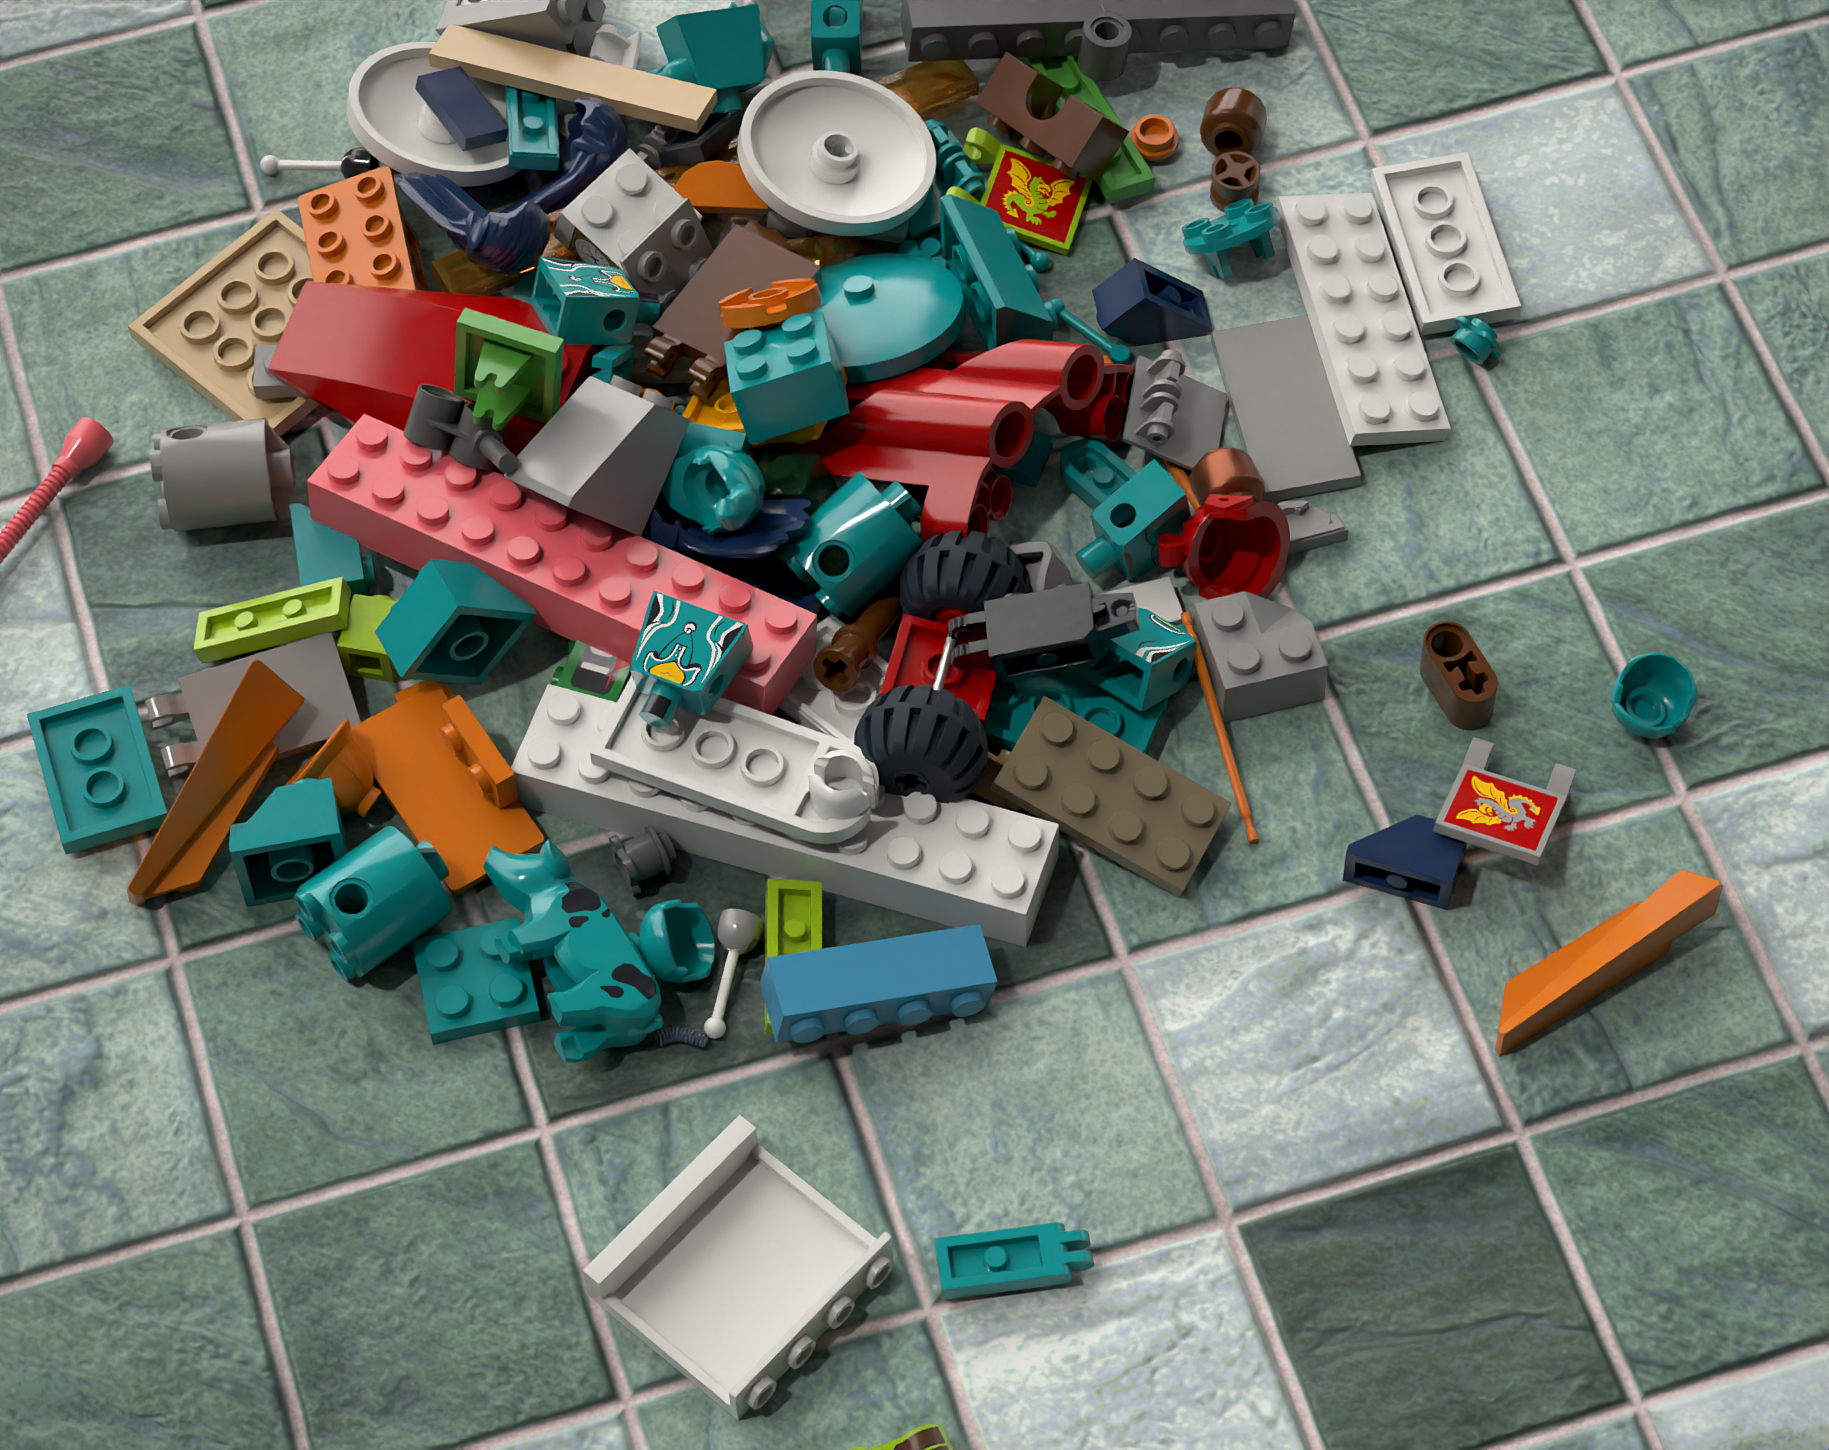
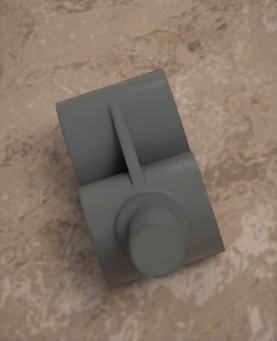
(445, 419)

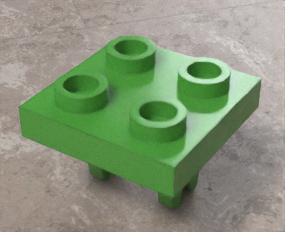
(507, 369)

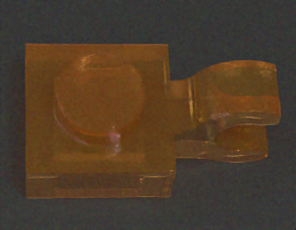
(823, 248)

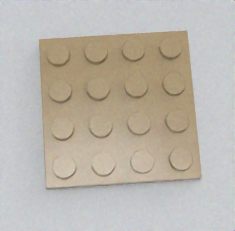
(225, 309)

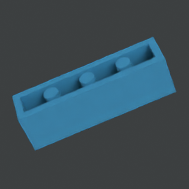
(878, 983)

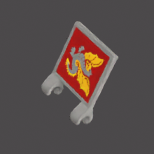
(1501, 810)

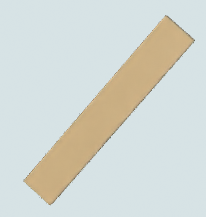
(574, 76)

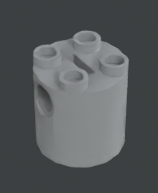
(221, 474)

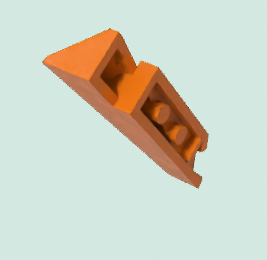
(1603, 957)

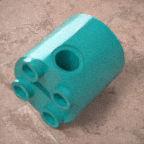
(873, 533)
(374, 901)

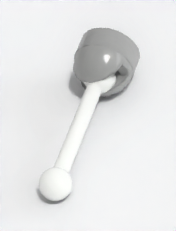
(738, 934)

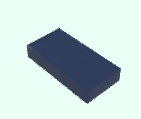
(461, 108)

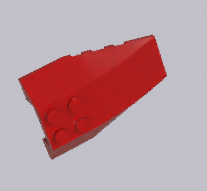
(377, 344)

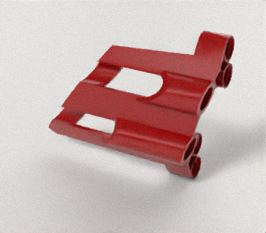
(960, 423)

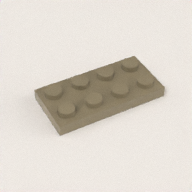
(1111, 796)

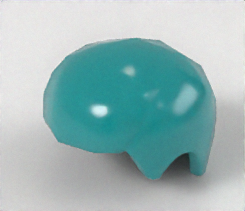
(1653, 695)
(677, 941)

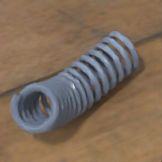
(676, 1036)

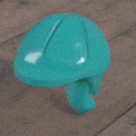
(715, 488)

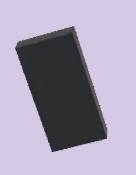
(698, 147)

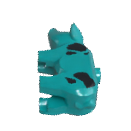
(585, 951)

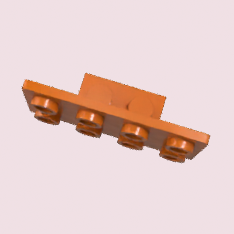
(361, 234)
(447, 782)

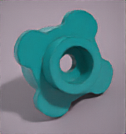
(1475, 340)

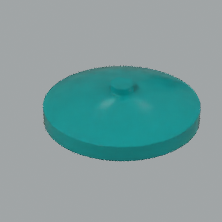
(889, 313)

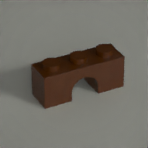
(1076, 136)

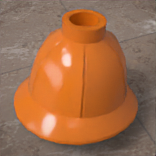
(349, 769)

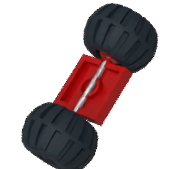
(929, 715)

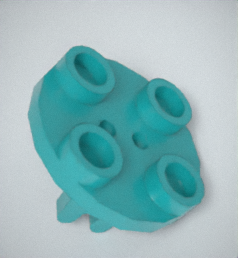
(1240, 224)

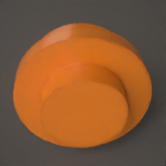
(1155, 137)

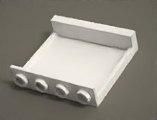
(737, 1270)

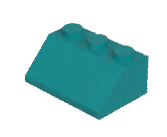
(995, 283)

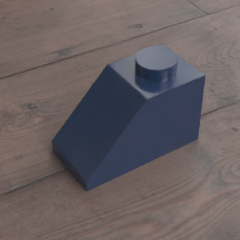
(1150, 306)
(1407, 862)

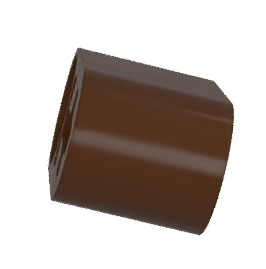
(1462, 683)

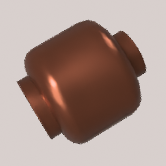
(1226, 473)

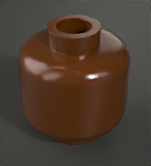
(1233, 122)

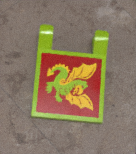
(1027, 192)

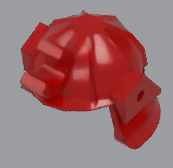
(1230, 546)

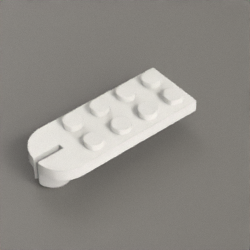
(745, 766)

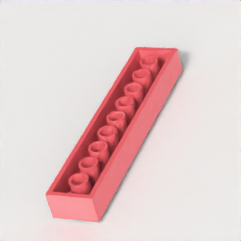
(571, 567)

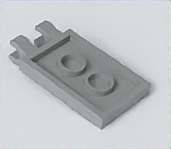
(306, 665)

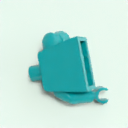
(718, 51)

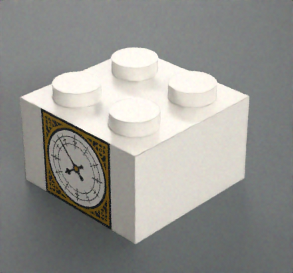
(616, 212)

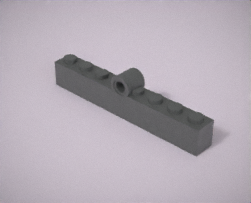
(1093, 30)

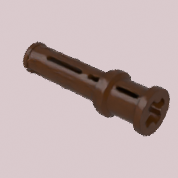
(856, 644)

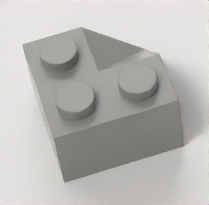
(1259, 655)

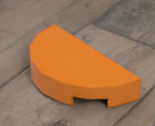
(720, 189)

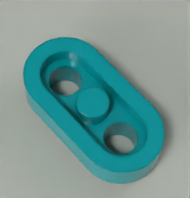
(1107, 475)

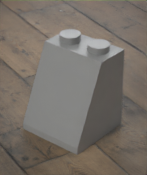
(605, 452)

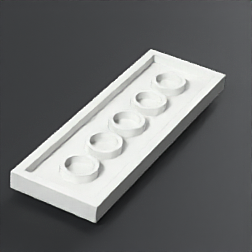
(1361, 319)

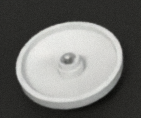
(404, 131)
(836, 153)

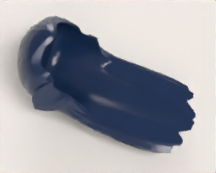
(593, 145)
(493, 239)
(773, 526)

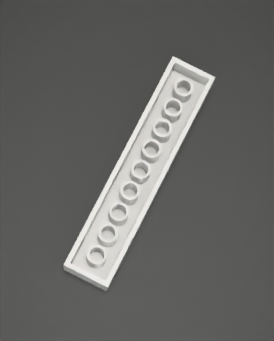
(913, 856)

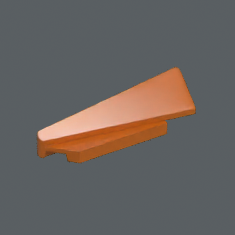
(218, 786)

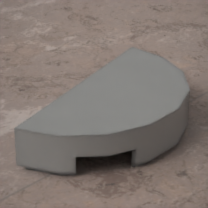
(1312, 526)

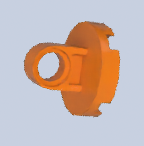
(771, 305)

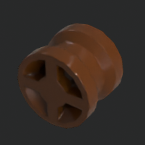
(1238, 170)

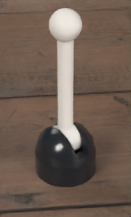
(355, 162)

